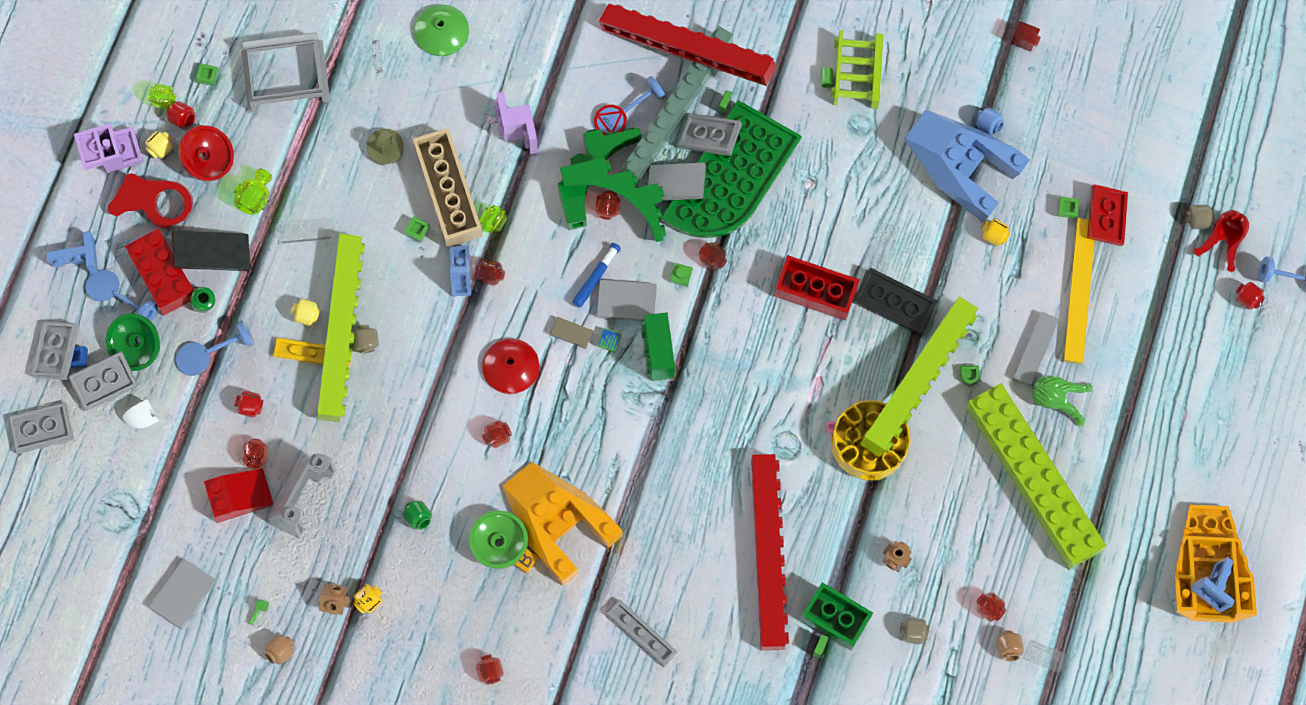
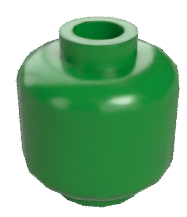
(206, 295)
(417, 515)

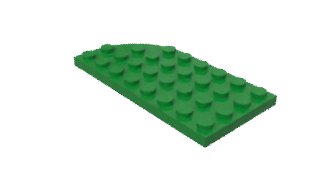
(735, 182)

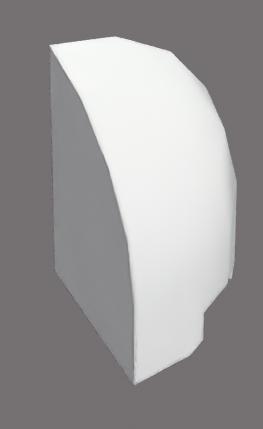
(140, 415)

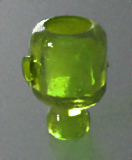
(252, 193)

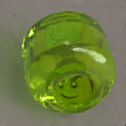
(162, 96)
(493, 219)

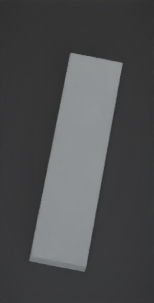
(1035, 349)
(641, 633)

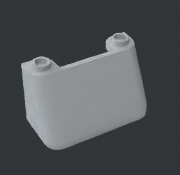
(284, 512)

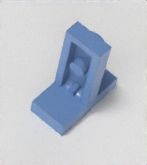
(77, 254)
(460, 270)
(1213, 588)

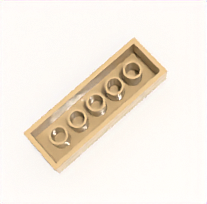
(447, 187)

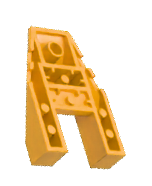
(550, 510)

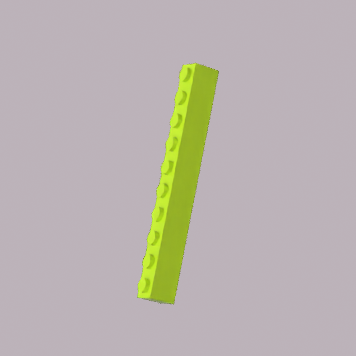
(339, 328)
(919, 376)

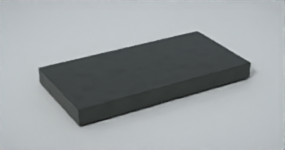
(210, 250)
(895, 301)

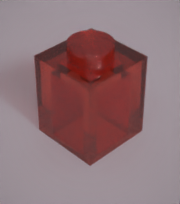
(1026, 36)

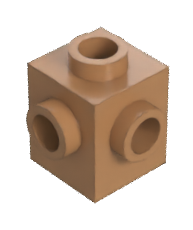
(894, 562)
(334, 599)

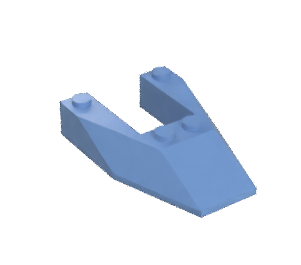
(953, 152)

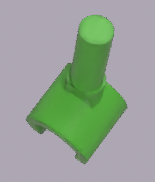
(261, 605)

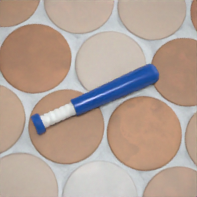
(593, 279)

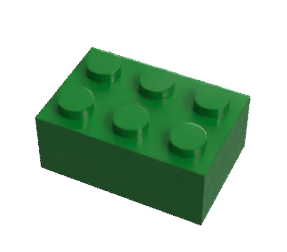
(658, 346)
(836, 616)

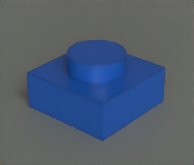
(79, 357)

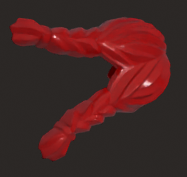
(1229, 226)

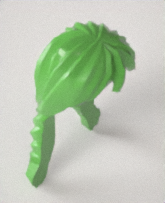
(1051, 391)

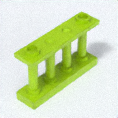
(874, 62)

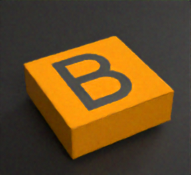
(527, 561)

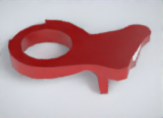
(143, 194)

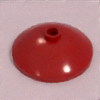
(216, 150)
(514, 377)

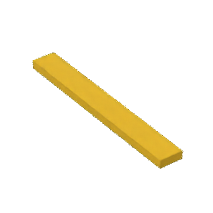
(1079, 294)

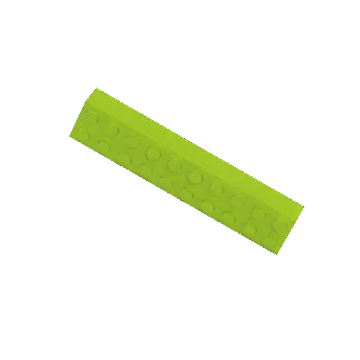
(1035, 476)

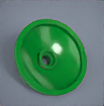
(123, 337)

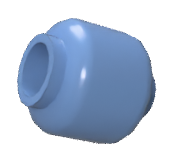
(989, 121)

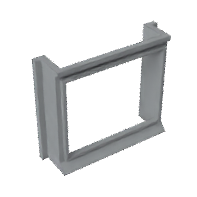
(284, 42)

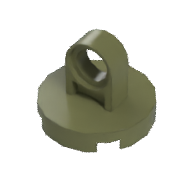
(385, 147)

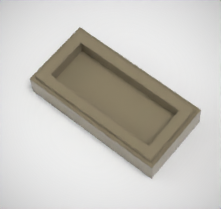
(571, 332)

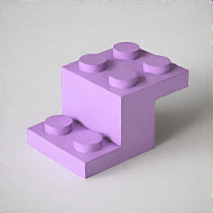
(515, 123)
(108, 148)

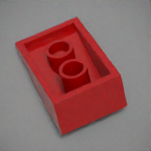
(238, 494)

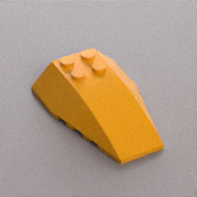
(1206, 540)

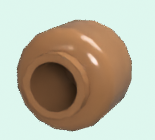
(1010, 646)
(279, 649)

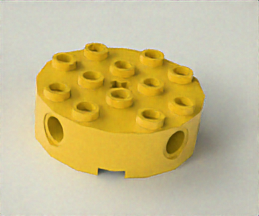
(856, 459)

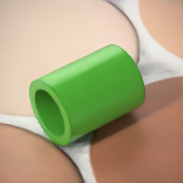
(826, 77)

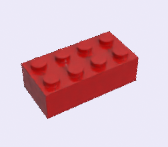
(155, 264)
(816, 287)

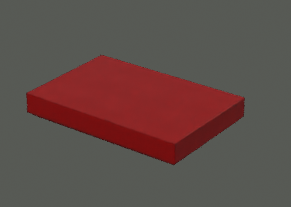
(1107, 215)

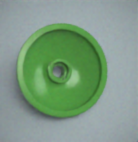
(444, 39)
(494, 527)

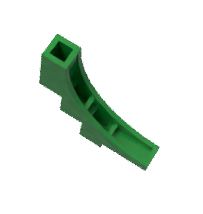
(596, 146)
(644, 198)

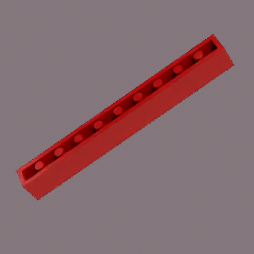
(688, 44)
(768, 552)

